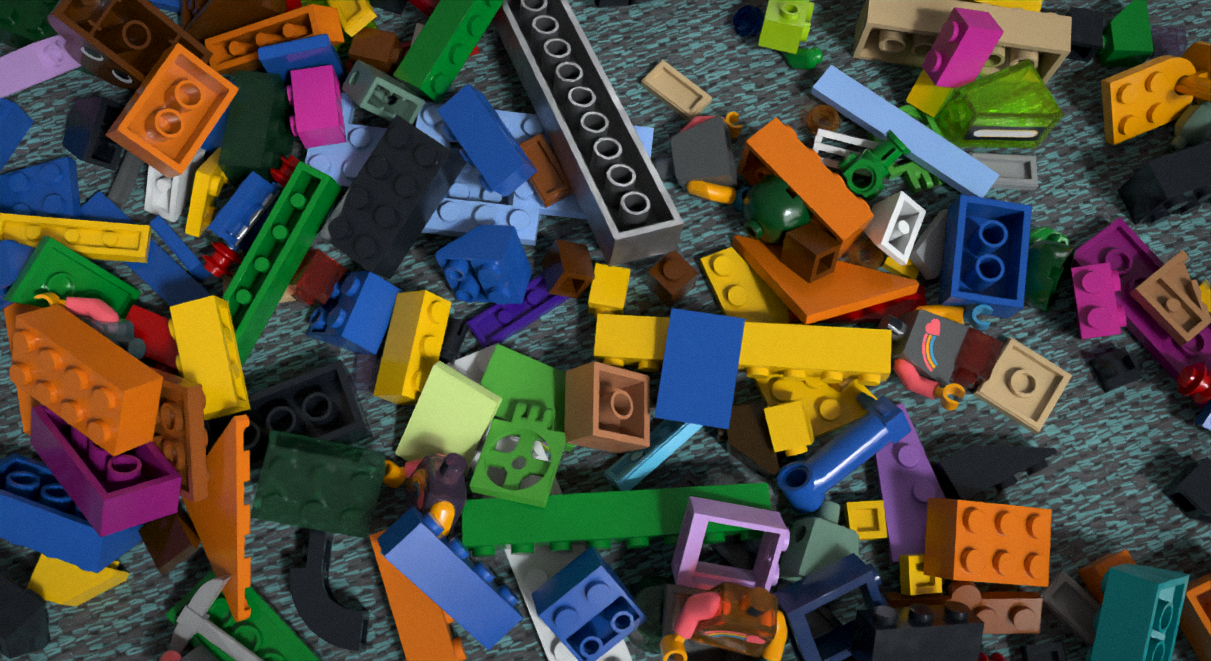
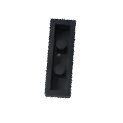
(917, 633)

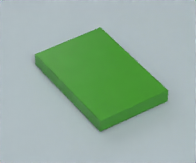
(525, 381)

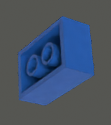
(985, 255)

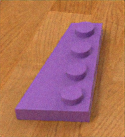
(904, 487)

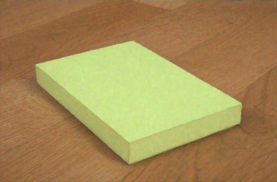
(449, 417)

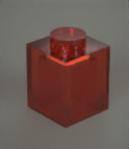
(316, 278)
(976, 359)

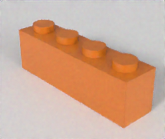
(238, 48)
(419, 620)

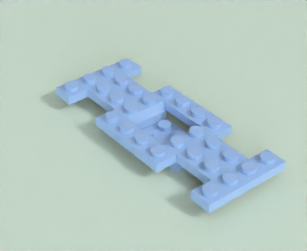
(467, 201)

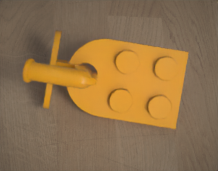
(1155, 92)

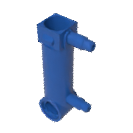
(809, 478)

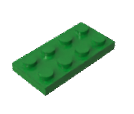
(262, 632)

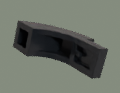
(316, 601)

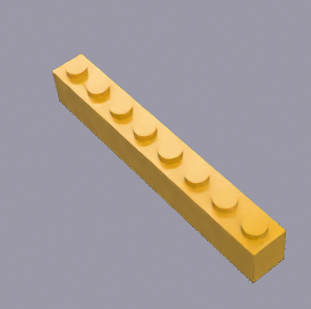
(765, 349)

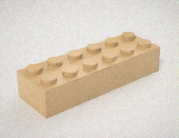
(907, 30)

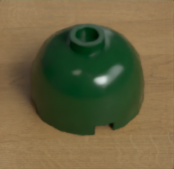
(772, 211)
(1046, 268)

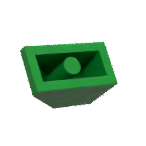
(1127, 37)

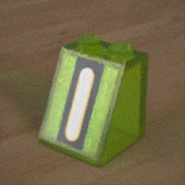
(1001, 110)

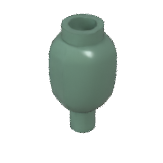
(1191, 127)

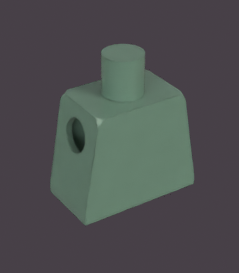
(371, 89)
(817, 543)

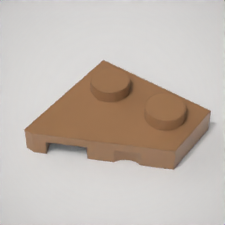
(1174, 300)

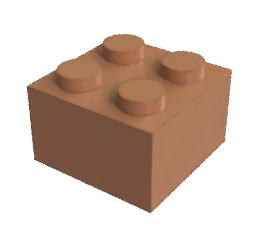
(607, 408)

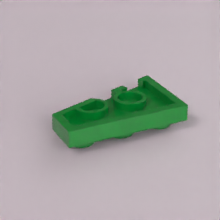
(66, 274)

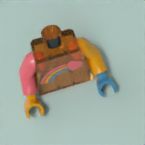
(730, 619)

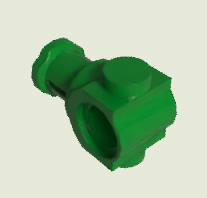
(876, 162)

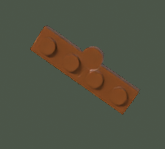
(998, 610)

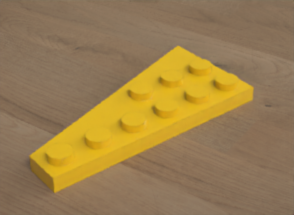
(748, 296)

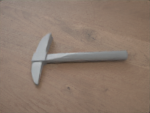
(195, 620)

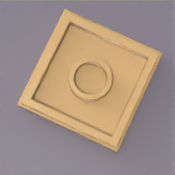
(1023, 385)

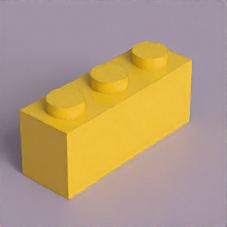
(411, 346)
(210, 354)

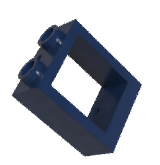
(818, 590)

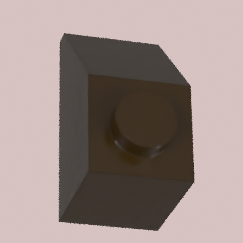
(750, 439)
(170, 539)

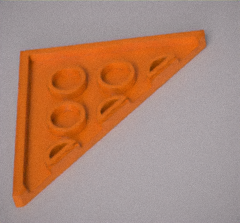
(833, 295)
(224, 517)

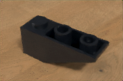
(981, 467)

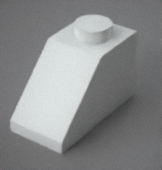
(170, 195)
(896, 226)

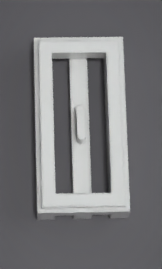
(840, 151)

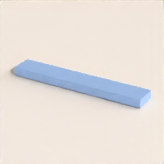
(926, 146)

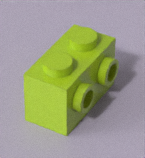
(786, 24)

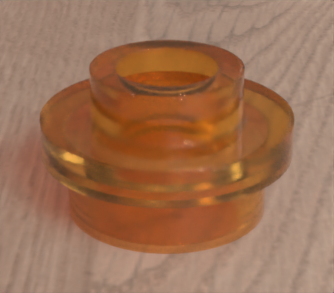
(823, 112)
(877, 254)

